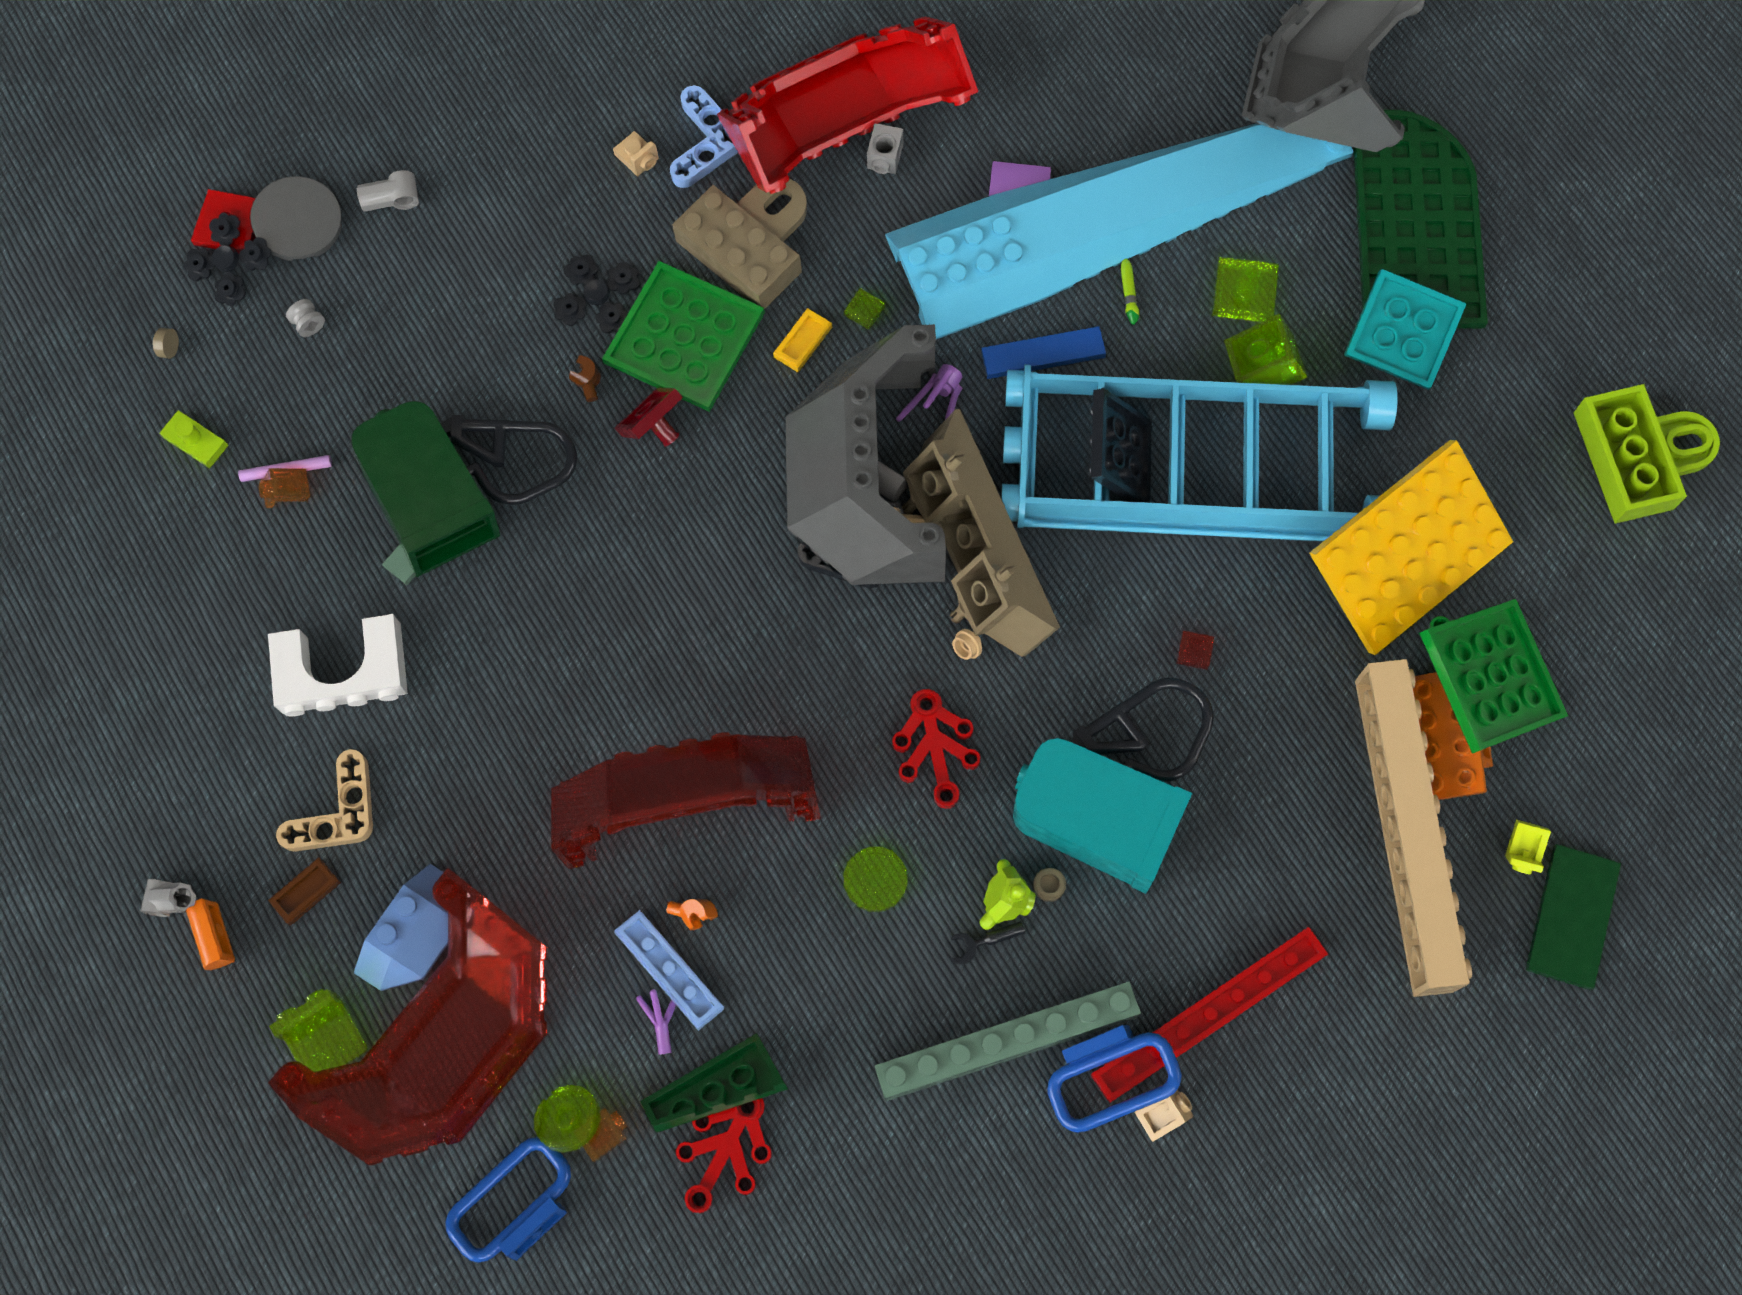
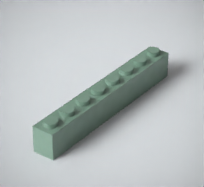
(1007, 1041)

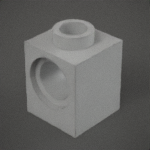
(885, 138)

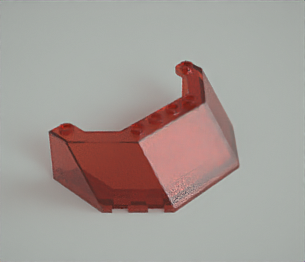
(679, 784)
(444, 1050)

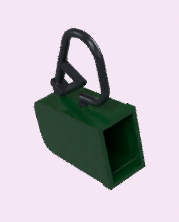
(430, 489)

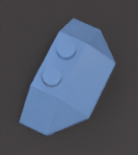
(406, 936)

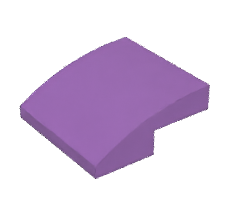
(1011, 176)

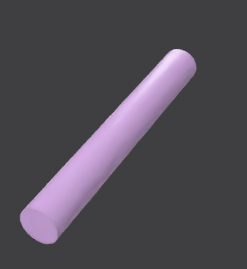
(308, 464)

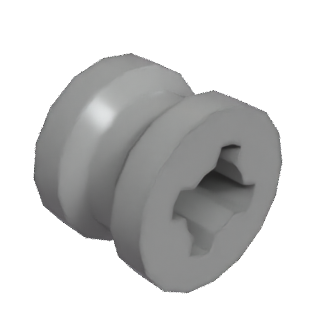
(305, 318)

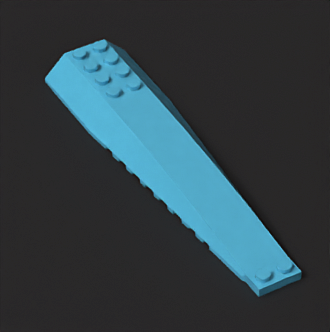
(1074, 226)

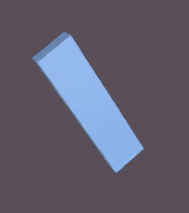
(669, 970)

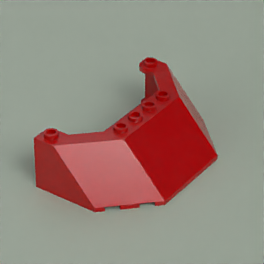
(845, 94)

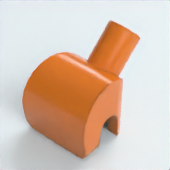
(692, 911)

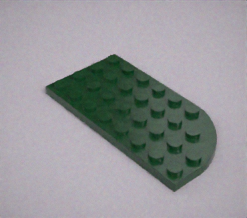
(1422, 215)

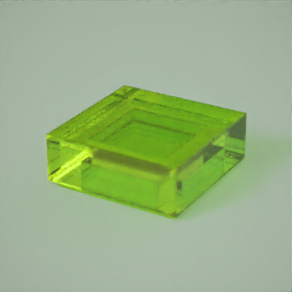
(864, 308)

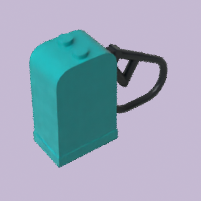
(1106, 810)

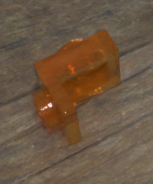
(284, 485)
(608, 1135)

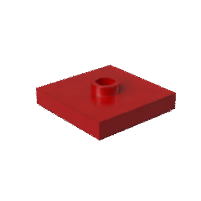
(222, 202)

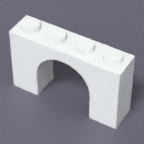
(379, 677)

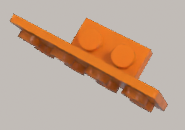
(1454, 766)

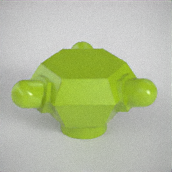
(1006, 896)

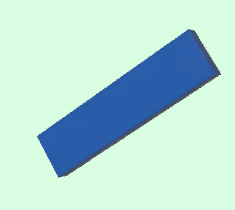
(1044, 352)

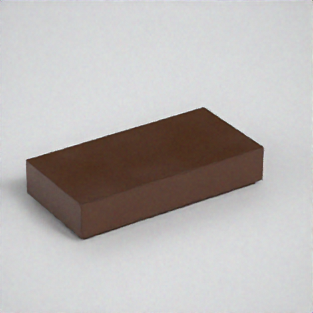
(304, 891)

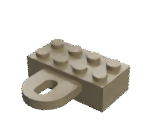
(745, 241)

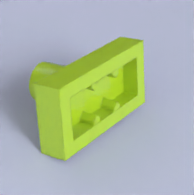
(193, 439)

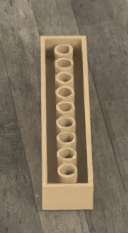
(1412, 829)

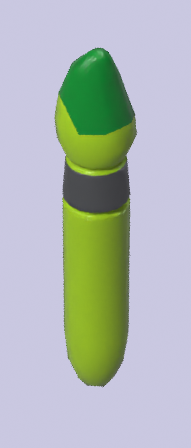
(1131, 309)

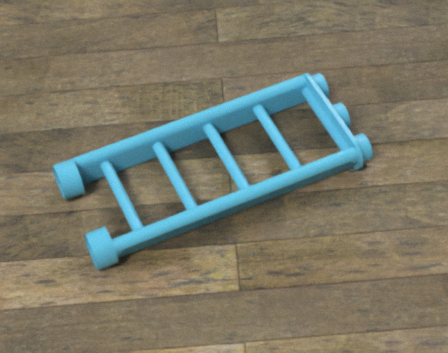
(1377, 412)

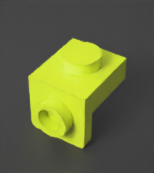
(1527, 847)

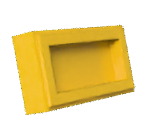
(802, 340)

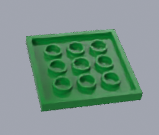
(684, 335)
(1493, 675)

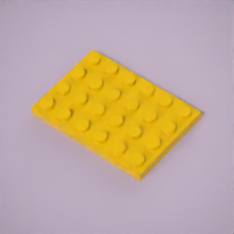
(1411, 547)

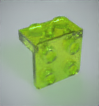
(320, 1032)

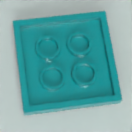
(1405, 329)

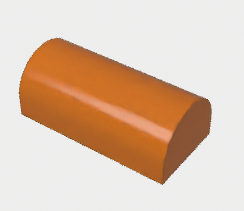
(210, 934)

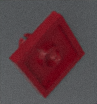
(650, 416)

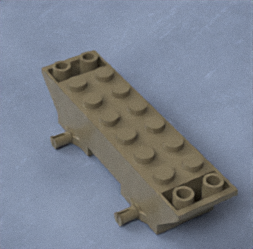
(994, 575)

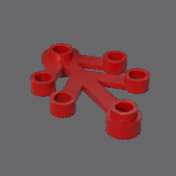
(935, 742)
(728, 1146)

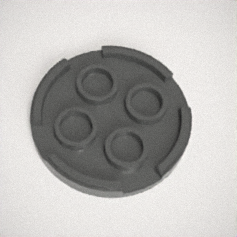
(296, 218)

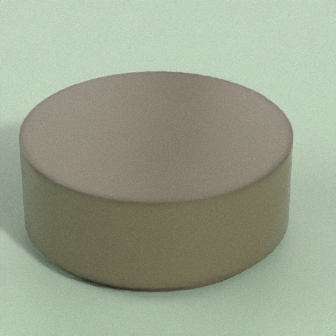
(165, 343)
(1049, 884)

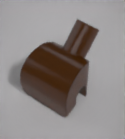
(587, 378)

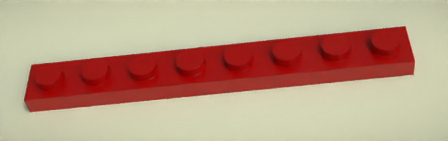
(1213, 1012)

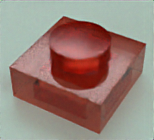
(1195, 650)

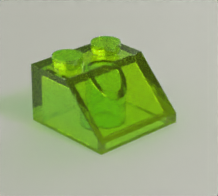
(1266, 354)

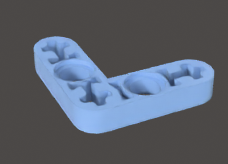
(713, 142)

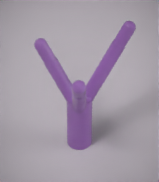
(658, 1021)

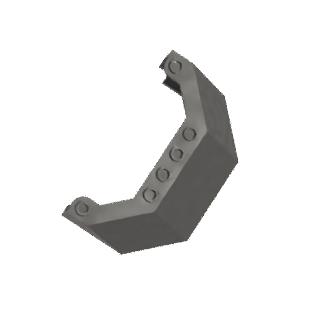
(1315, 72)
(835, 469)

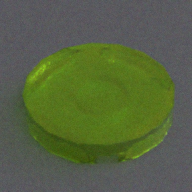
(875, 879)
(567, 1118)

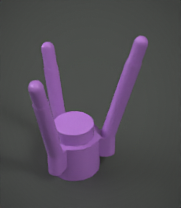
(943, 383)

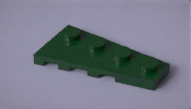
(720, 1084)

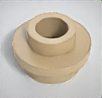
(967, 644)

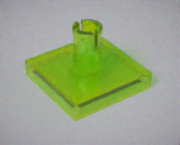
(1245, 289)

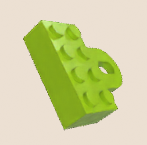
(1637, 451)

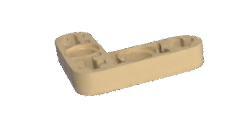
(340, 821)

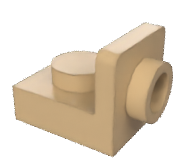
(636, 153)
(1165, 1115)

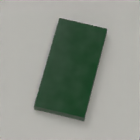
(1573, 917)

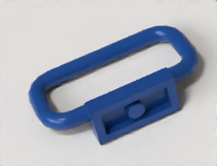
(1100, 1051)
(530, 1224)

